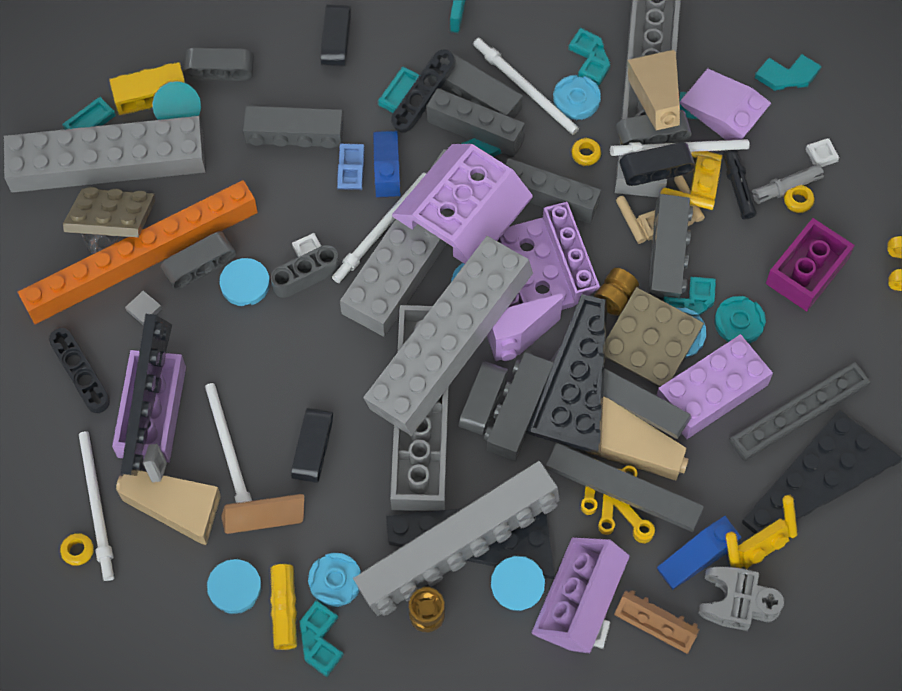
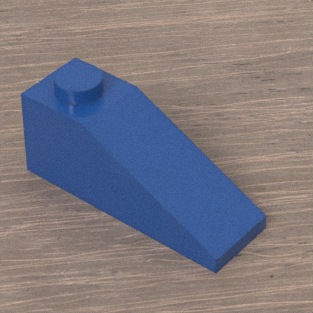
(386, 164)
(697, 553)

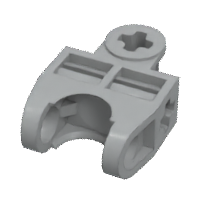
(752, 603)

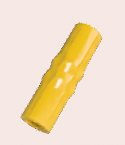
(283, 607)

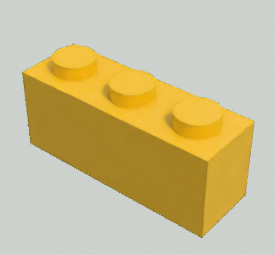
(137, 90)

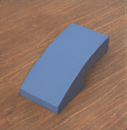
(351, 166)

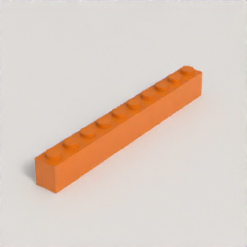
(137, 254)

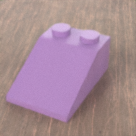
(725, 105)
(523, 325)

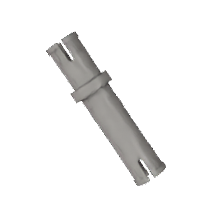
(778, 188)

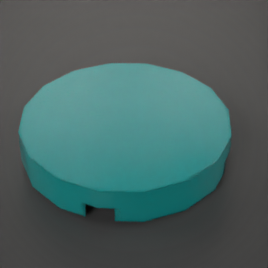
(176, 101)
(740, 316)

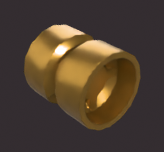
(617, 290)
(426, 609)

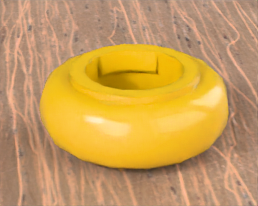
(586, 143)
(796, 206)
(72, 540)

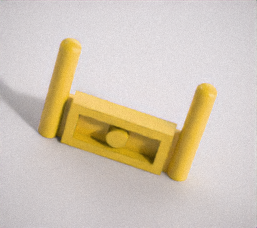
(703, 181)
(764, 542)

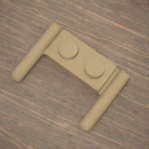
(643, 226)

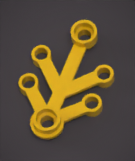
(625, 510)

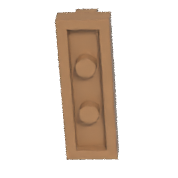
(656, 621)

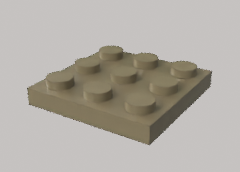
(109, 212)
(651, 338)

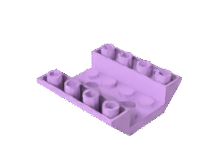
(479, 206)
(556, 259)

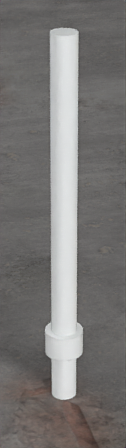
(494, 57)
(634, 147)
(351, 261)
(241, 493)
(104, 551)

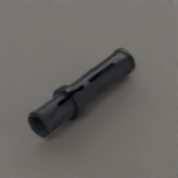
(736, 174)

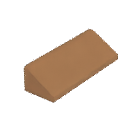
(263, 513)

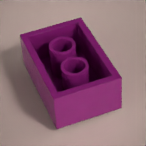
(809, 264)

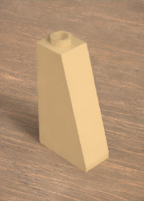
(656, 87)
(638, 444)
(173, 501)

